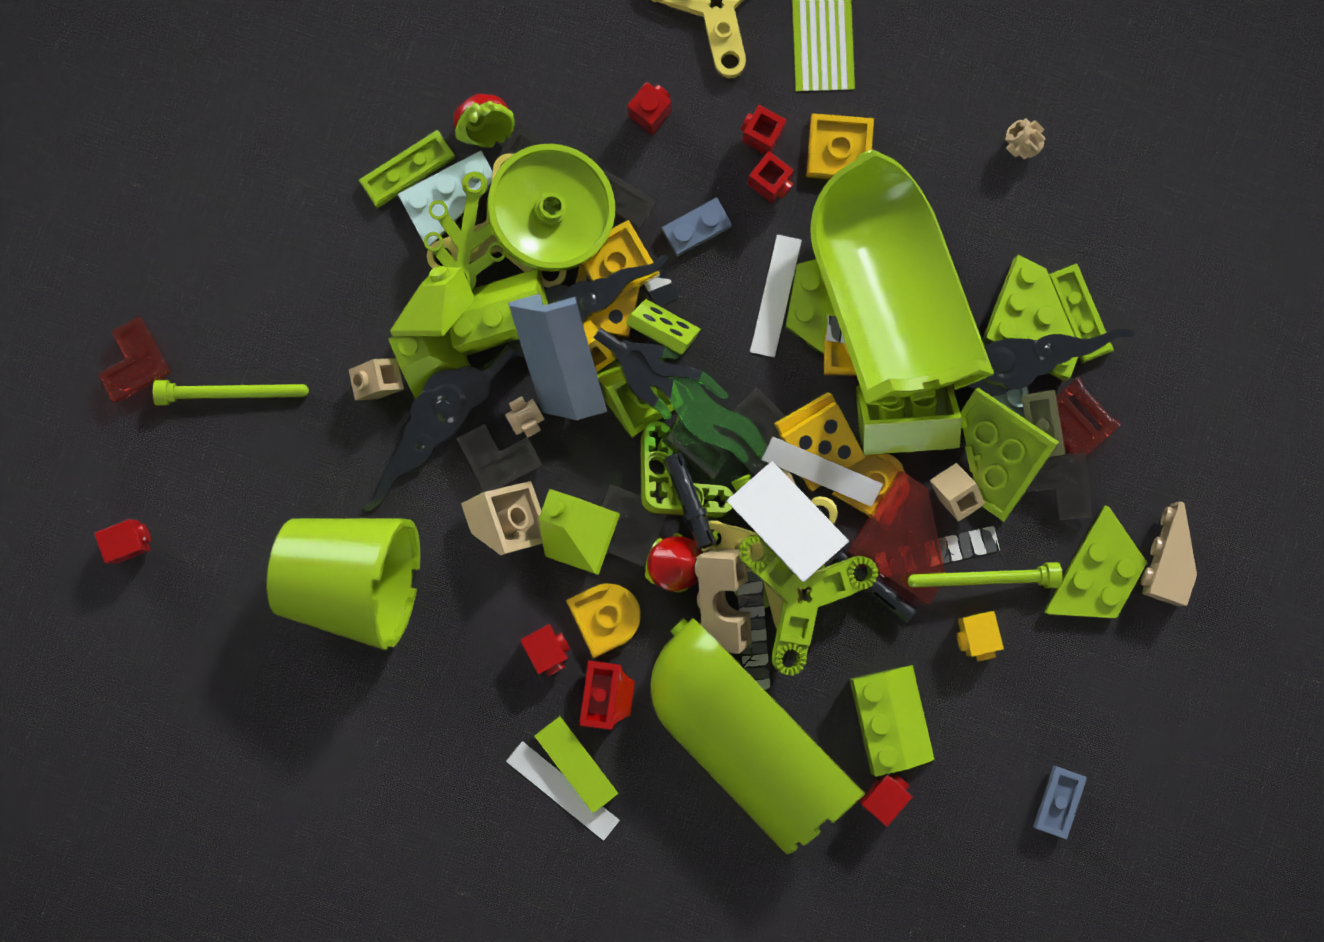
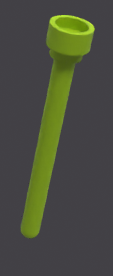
(167, 392)
(1048, 575)

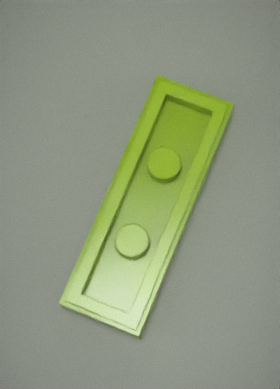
(407, 168)
(1079, 307)
(576, 764)

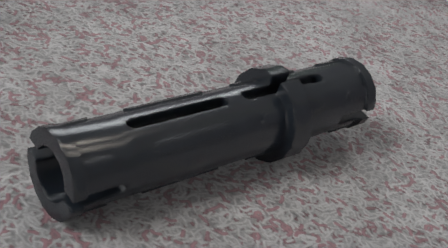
(687, 495)
(880, 591)

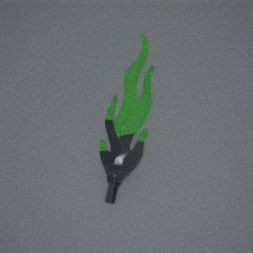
(683, 390)

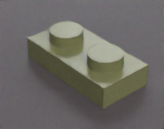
(1043, 412)

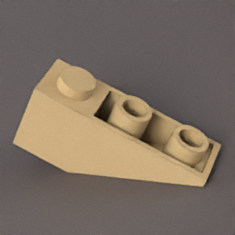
(1173, 564)

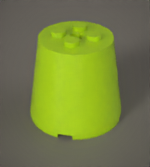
(346, 576)

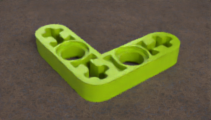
(670, 503)

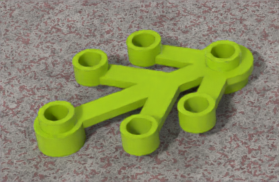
(465, 238)

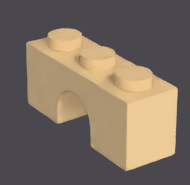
(720, 572)

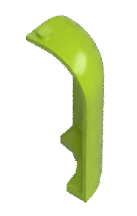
(894, 284)
(746, 739)

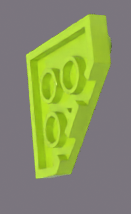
(1029, 310)
(1002, 451)

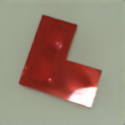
(142, 363)

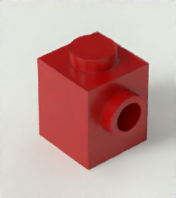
(650, 107)
(762, 129)
(771, 178)
(123, 541)
(546, 650)
(886, 798)

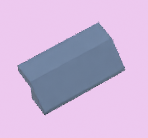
(558, 357)

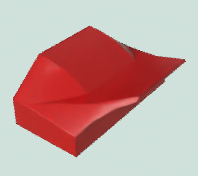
(606, 695)

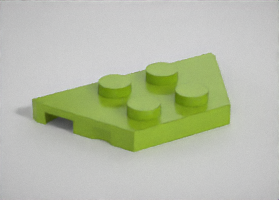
(809, 305)
(1100, 572)

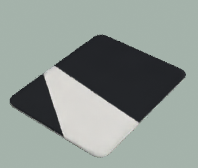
(662, 289)

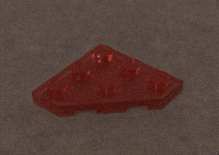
(902, 536)

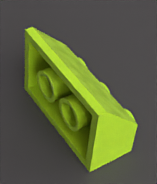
(489, 317)
(910, 425)
(892, 720)

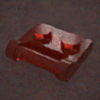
(1076, 429)

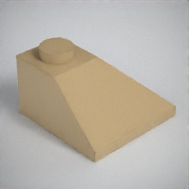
(505, 518)

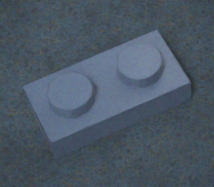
(696, 227)
(1060, 802)

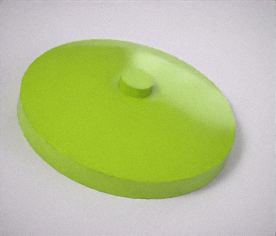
(551, 207)

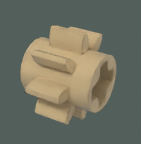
(1025, 138)
(524, 416)

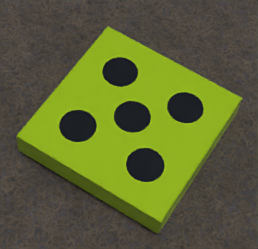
(663, 326)

